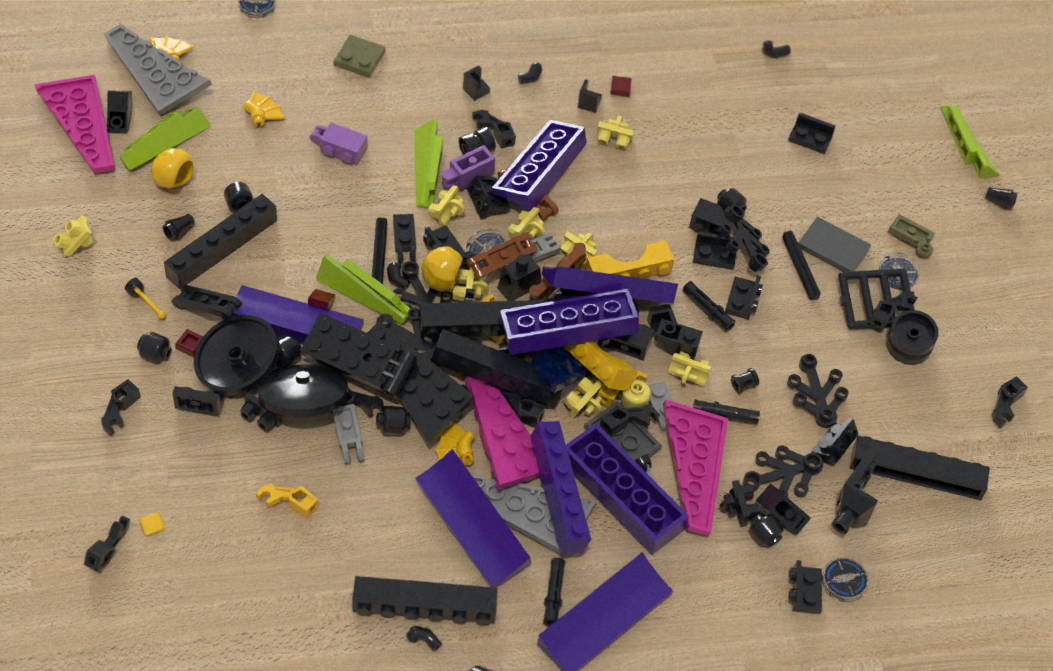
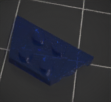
(559, 368)

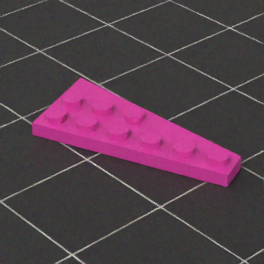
(80, 114)
(502, 435)
(697, 455)

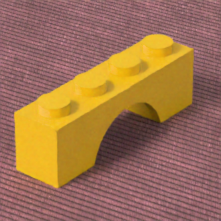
(655, 261)
(610, 370)

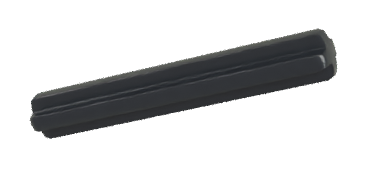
(379, 249)
(801, 265)

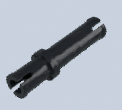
(715, 311)
(728, 411)
(553, 599)

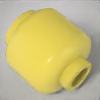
(637, 395)

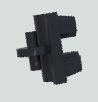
(253, 407)
(736, 503)

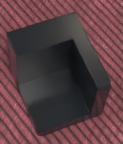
(474, 84)
(588, 99)
(657, 313)

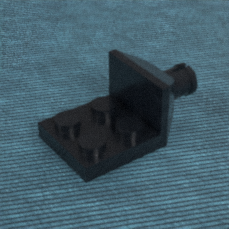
(854, 504)

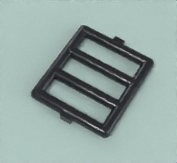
(863, 276)

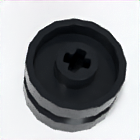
(912, 337)

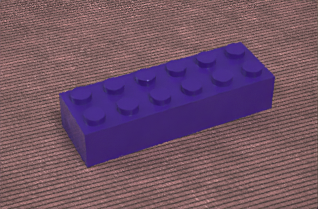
(625, 489)

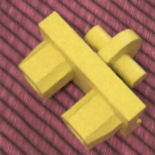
(617, 130)
(449, 205)
(529, 222)
(76, 235)
(570, 240)
(467, 277)
(689, 369)
(589, 389)

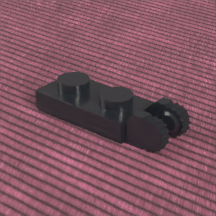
(404, 236)

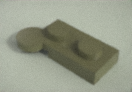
(913, 234)

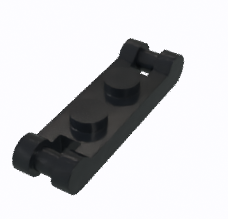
(207, 302)

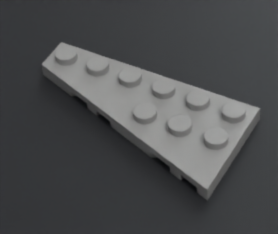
(156, 72)
(527, 509)

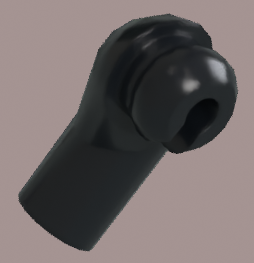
(395, 277)

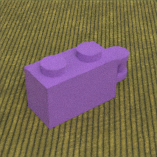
(340, 142)
(466, 167)

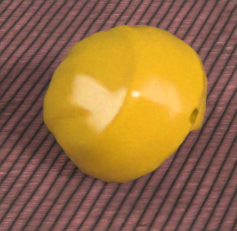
(172, 168)
(441, 268)

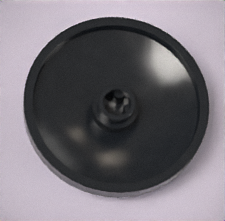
(236, 355)
(303, 390)

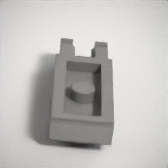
(348, 431)

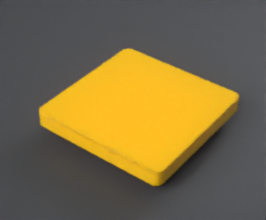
(152, 524)

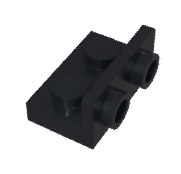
(812, 133)
(483, 197)
(440, 238)
(712, 251)
(742, 297)
(197, 400)
(836, 441)
(806, 589)

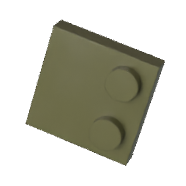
(359, 56)

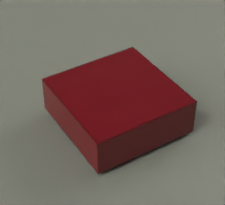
(621, 86)
(321, 299)
(188, 342)

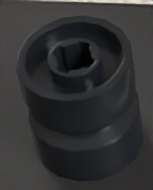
(479, 138)

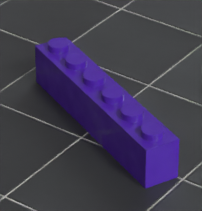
(560, 488)

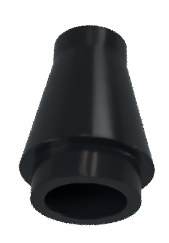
(1003, 197)
(176, 227)

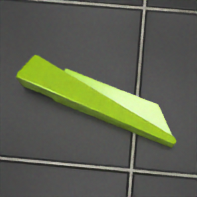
(164, 135)
(968, 144)
(428, 154)
(362, 287)

